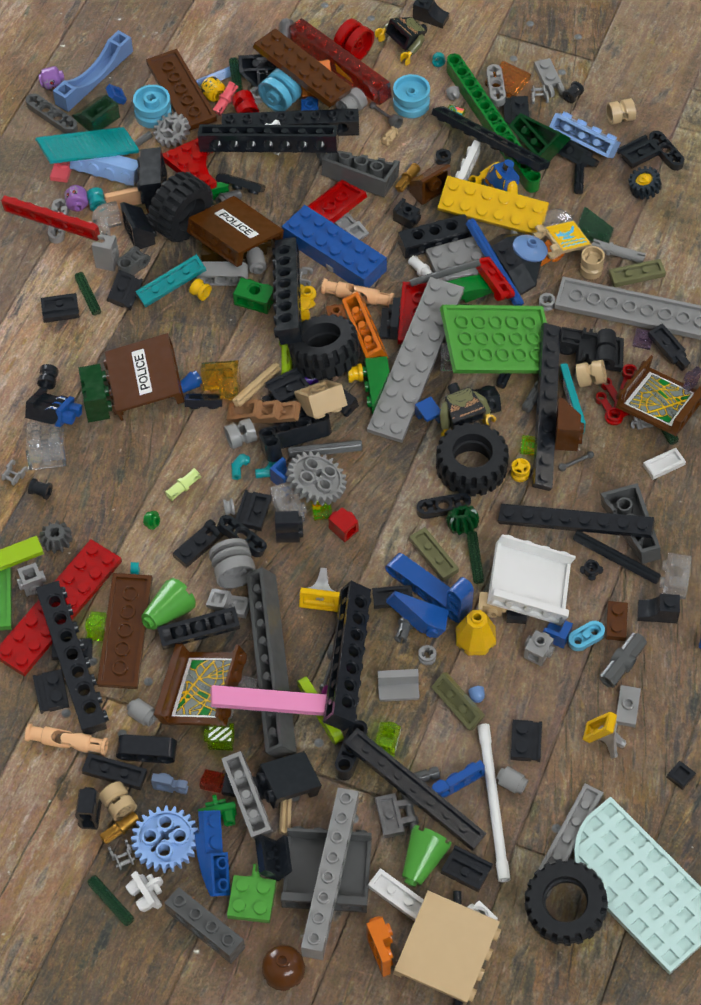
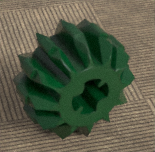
(462, 519)

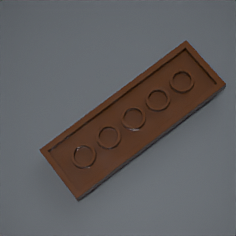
(302, 67)
(183, 89)
(124, 631)

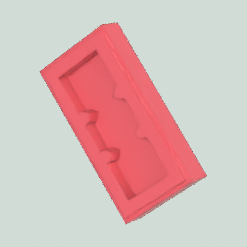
(61, 172)

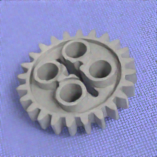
(316, 478)

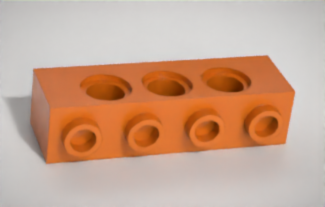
(366, 329)

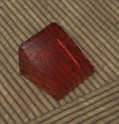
(212, 781)

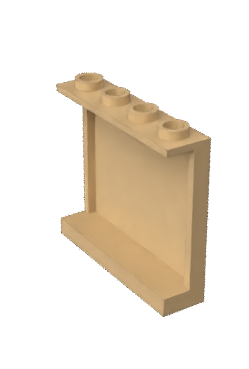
(448, 947)

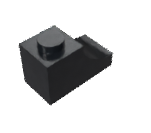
(430, 13)
(660, 609)

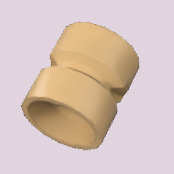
(621, 111)
(592, 262)
(591, 373)
(117, 800)

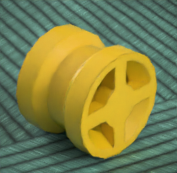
(200, 289)
(356, 373)
(523, 466)

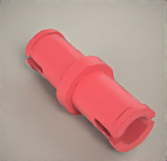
(225, 98)

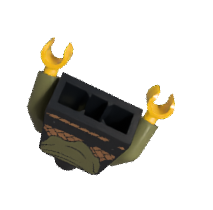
(405, 33)
(463, 407)

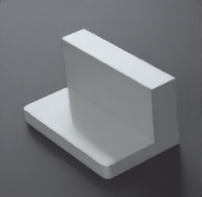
(398, 685)

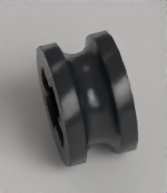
(447, 156)

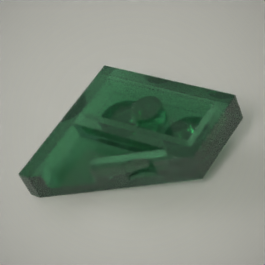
(595, 227)

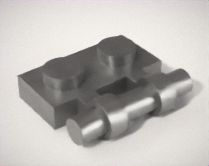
(390, 815)

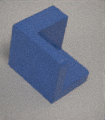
(428, 410)
(278, 472)
(559, 633)

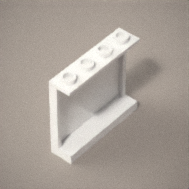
(530, 579)

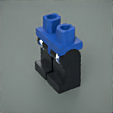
(51, 408)

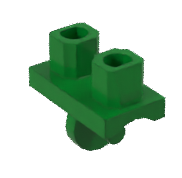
(227, 810)

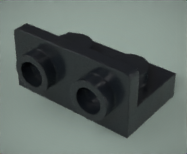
(390, 320)

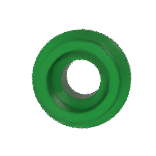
(151, 520)

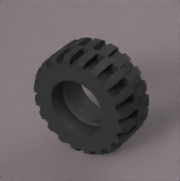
(176, 202)
(327, 347)
(472, 479)
(559, 873)

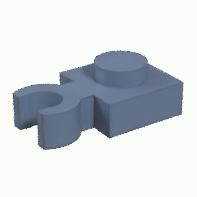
(166, 783)

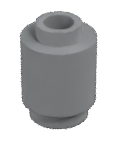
(256, 260)
(141, 712)
(512, 780)

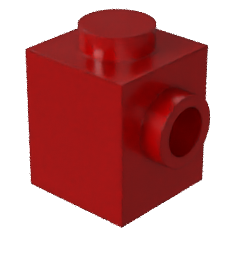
(343, 524)

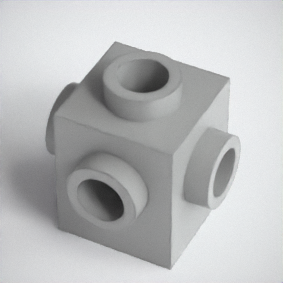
(30, 579)
(538, 647)

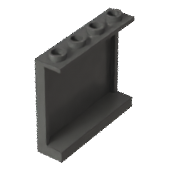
(306, 853)

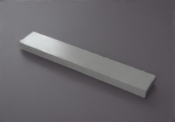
(565, 839)

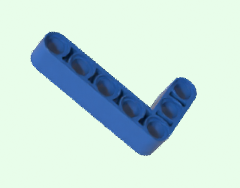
(456, 599)

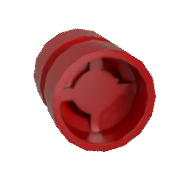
(244, 102)

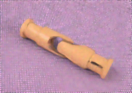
(343, 290)
(79, 741)

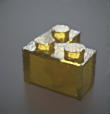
(223, 377)

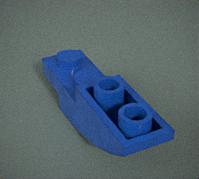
(210, 853)

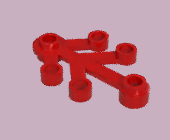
(613, 411)

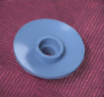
(530, 248)

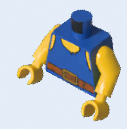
(499, 176)

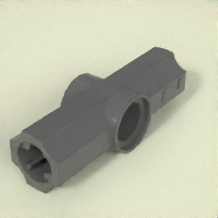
(623, 660)

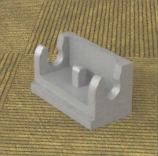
(106, 253)

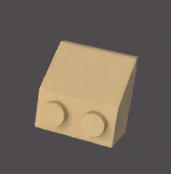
(321, 398)

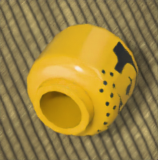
(212, 88)

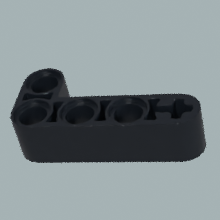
(292, 433)

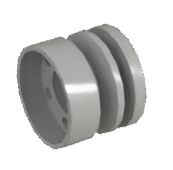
(231, 562)

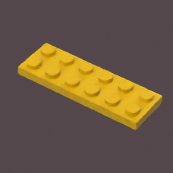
(492, 205)

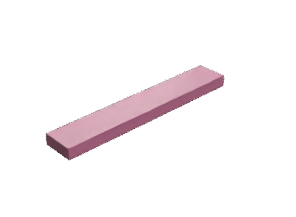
(267, 700)

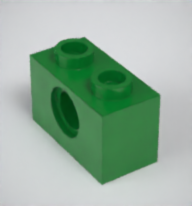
(253, 295)

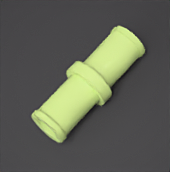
(183, 484)

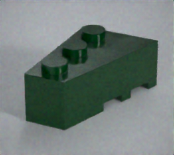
(538, 137)
(95, 393)

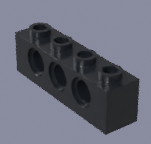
(418, 239)
(199, 628)

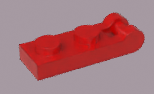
(495, 279)

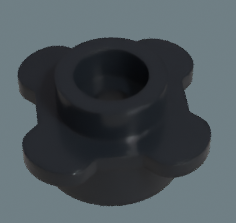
(591, 564)

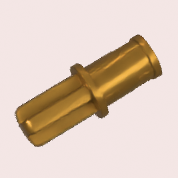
(406, 176)
(119, 828)

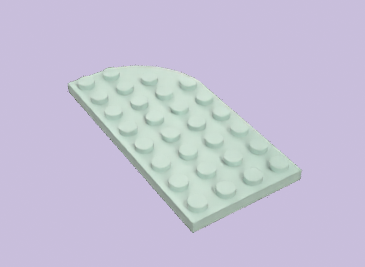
(643, 884)

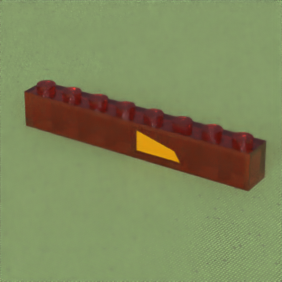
(341, 61)

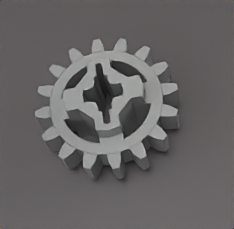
(166, 136)

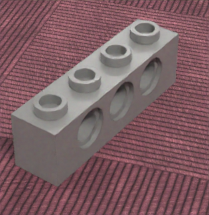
(247, 794)

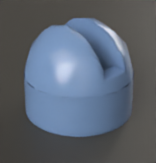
(477, 694)

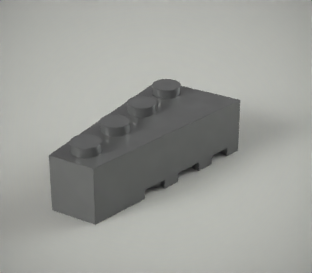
(362, 172)
(629, 501)

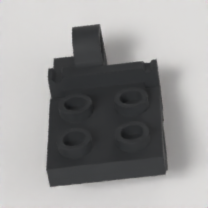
(593, 346)

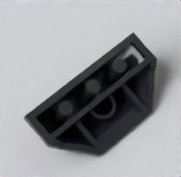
(255, 68)
(521, 272)

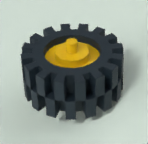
(645, 182)

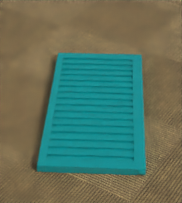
(87, 145)

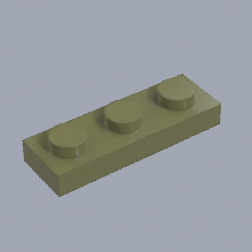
(637, 273)
(434, 554)
(458, 701)

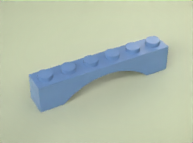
(73, 91)

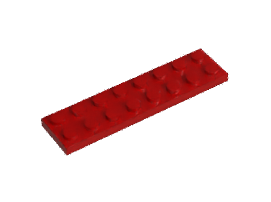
(81, 580)

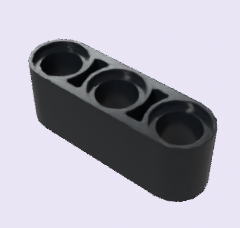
(146, 749)
(348, 758)

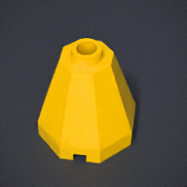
(476, 633)

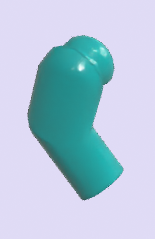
(241, 459)
(264, 472)

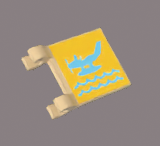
(564, 237)

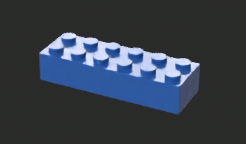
(334, 246)

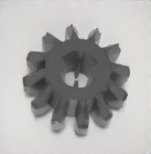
(55, 537)

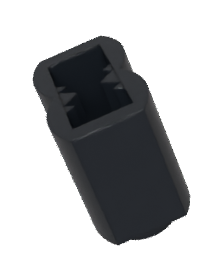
(288, 526)
(88, 808)

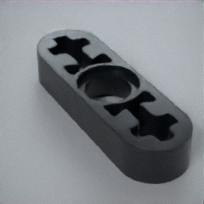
(667, 157)
(431, 513)
(240, 528)

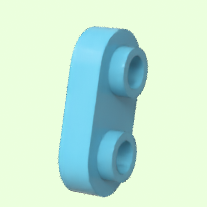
(585, 636)

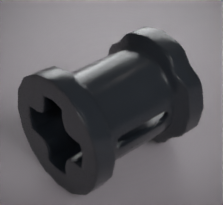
(573, 92)
(40, 488)

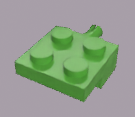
(252, 897)

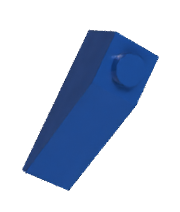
(421, 614)

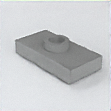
(628, 706)

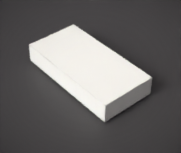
(664, 463)

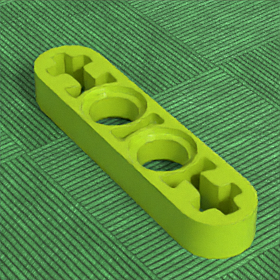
(333, 733)

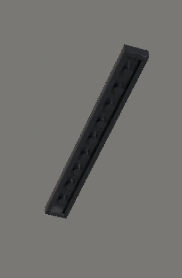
(546, 407)

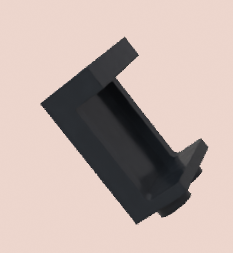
(288, 778)

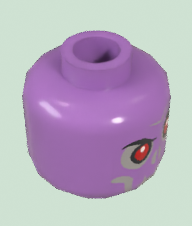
(51, 77)
(76, 198)

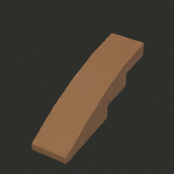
(264, 412)

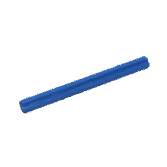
(488, 251)

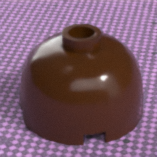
(283, 967)

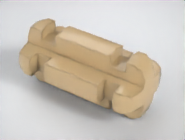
(389, 135)

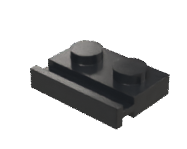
(515, 106)
(638, 151)
(124, 289)
(60, 307)
(283, 386)
(253, 510)
(51, 691)
(526, 740)
(466, 868)

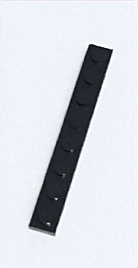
(486, 136)
(576, 520)
(414, 789)

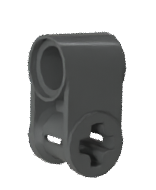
(133, 261)

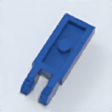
(459, 780)

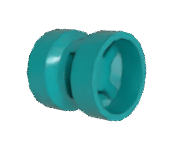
(95, 198)

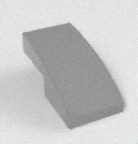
(351, 226)
(224, 599)

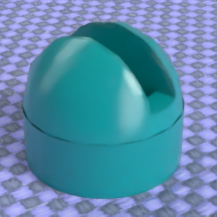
(440, 59)

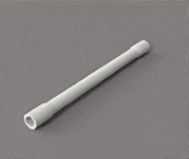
(502, 864)

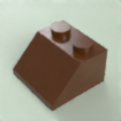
(430, 183)
(568, 427)

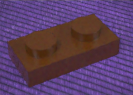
(616, 621)

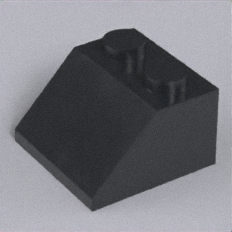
(137, 226)

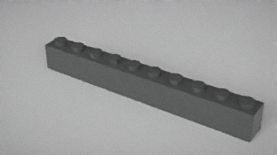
(270, 659)

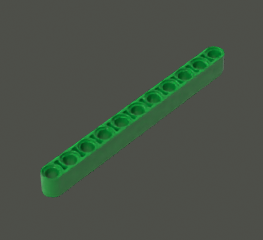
(488, 115)

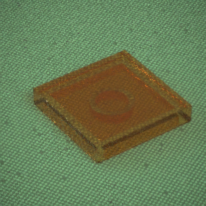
(513, 78)

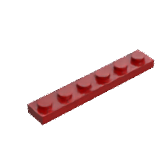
(51, 218)

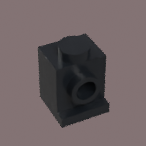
(406, 214)

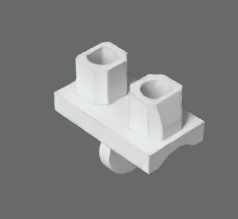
(140, 884)

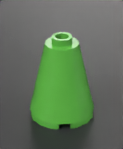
(168, 604)
(423, 855)

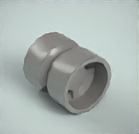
(353, 100)
(234, 431)

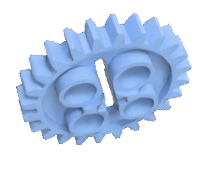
(152, 828)

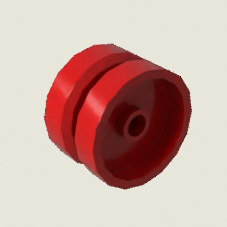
(355, 38)

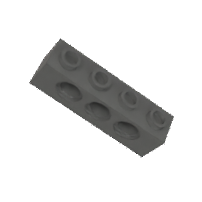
(205, 925)

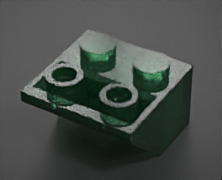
(98, 113)

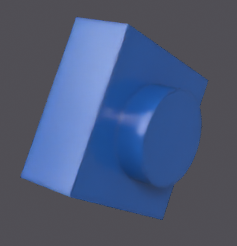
(116, 94)

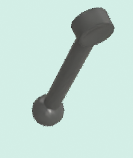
(562, 467)

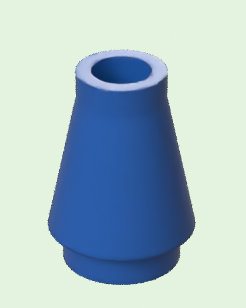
(191, 381)

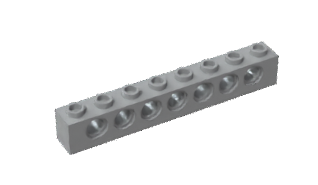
(330, 874)

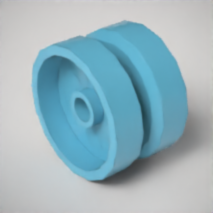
(279, 91)
(411, 96)
(151, 104)

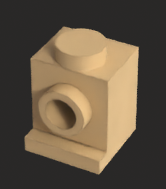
(490, 610)

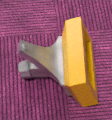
(320, 595)
(604, 729)

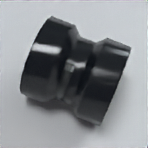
(48, 374)

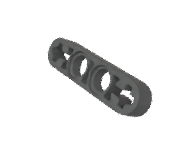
(51, 114)

